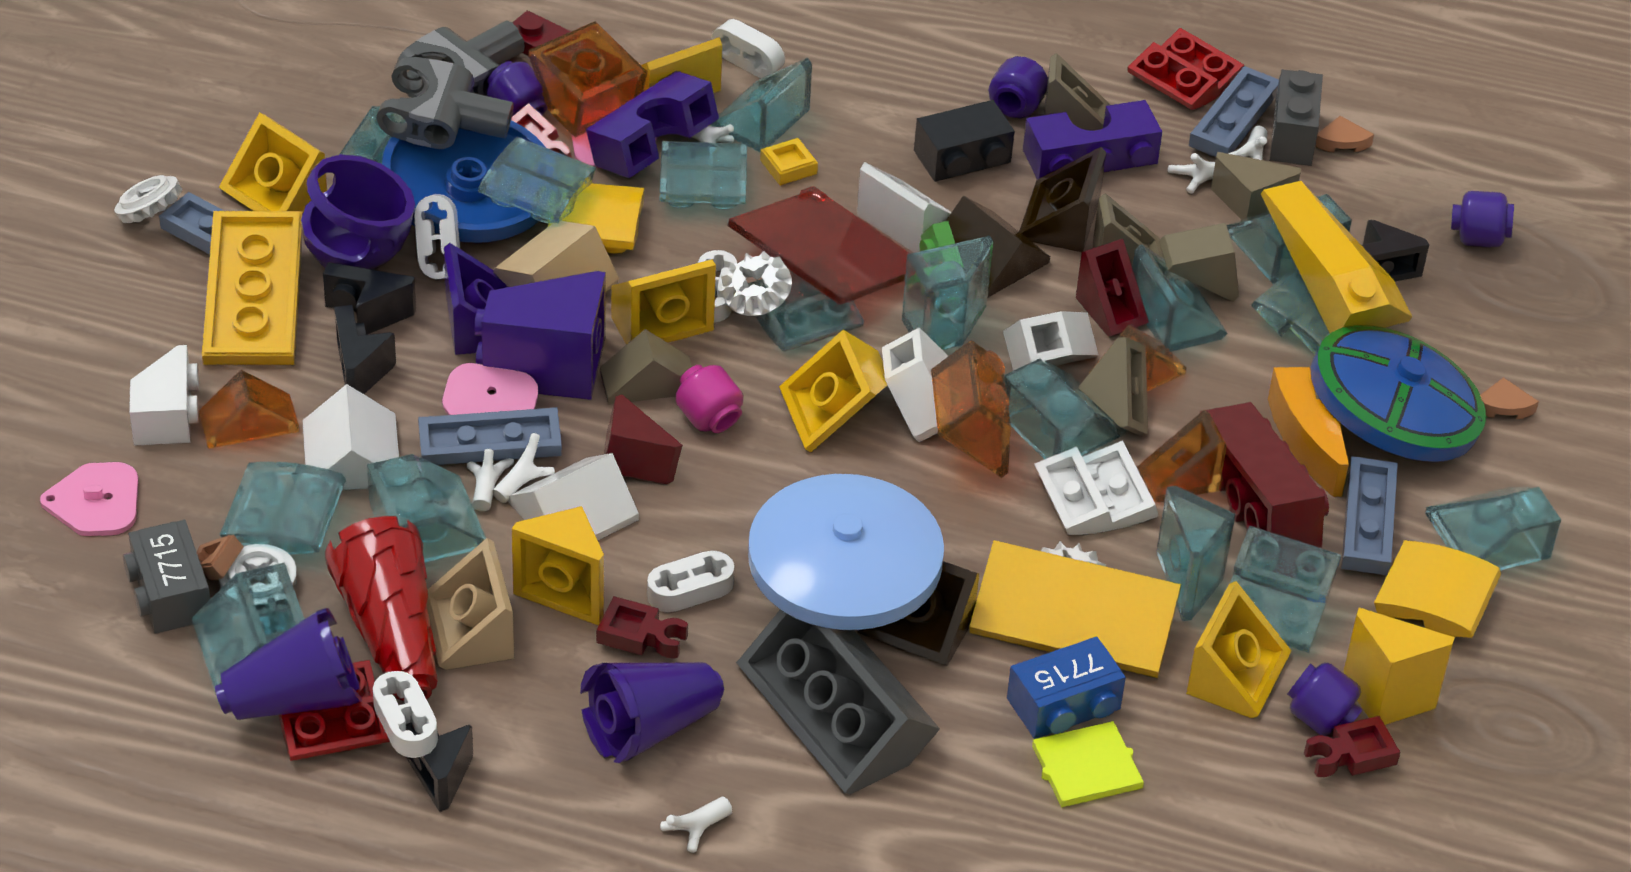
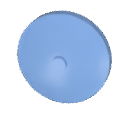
(845, 551)

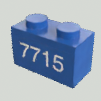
(1066, 687)

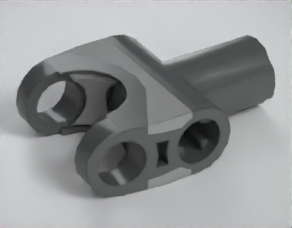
(478, 55)
(441, 105)

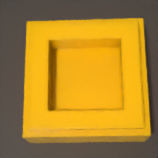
(789, 161)

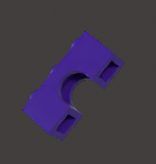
(626, 137)
(1128, 137)

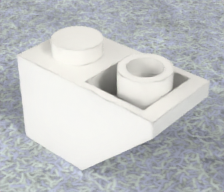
(1051, 337)
(909, 378)
(163, 400)

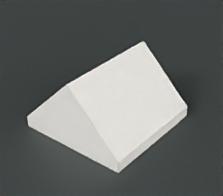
(896, 207)
(350, 434)
(590, 483)

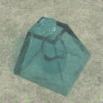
(1499, 526)

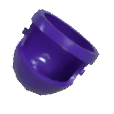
(360, 216)

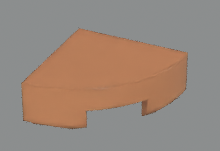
(1344, 135)
(1508, 399)
(218, 556)

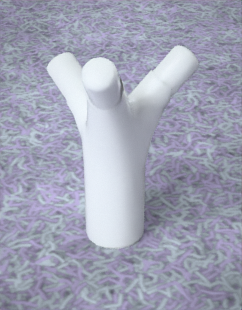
(715, 134)
(1254, 145)
(1200, 171)
(522, 472)
(486, 479)
(698, 820)

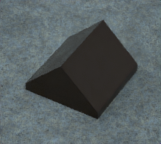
(1066, 203)
(1012, 252)
(940, 622)

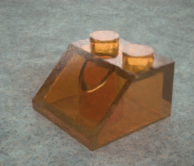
(585, 76)
(974, 405)

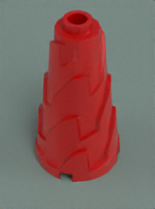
(385, 589)

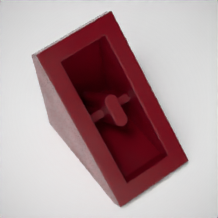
(1110, 288)
(640, 444)

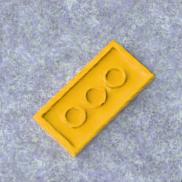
(253, 288)
(1062, 601)

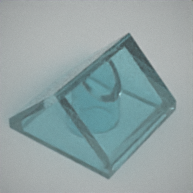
(769, 106)
(1173, 305)
(1193, 547)

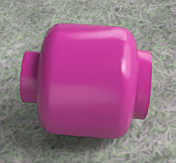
(709, 398)

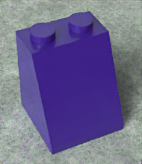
(548, 332)

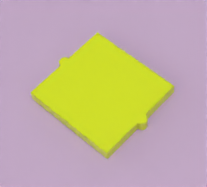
(1087, 764)

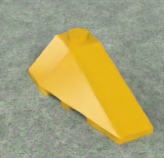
(1334, 266)

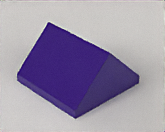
(466, 291)

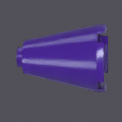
(292, 673)
(645, 703)

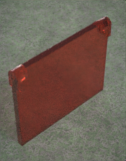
(825, 245)

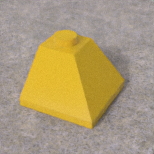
(667, 303)
(832, 387)

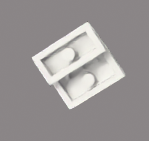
(1096, 490)

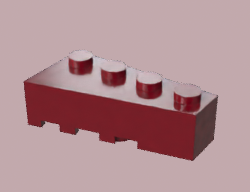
(1265, 479)

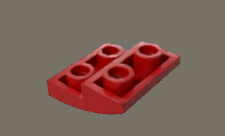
(1186, 69)
(337, 728)

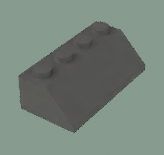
(838, 700)

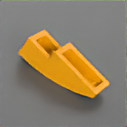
(1308, 427)

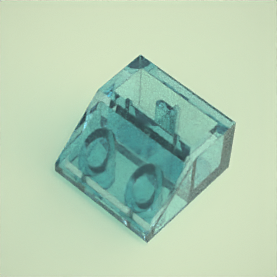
(245, 616)

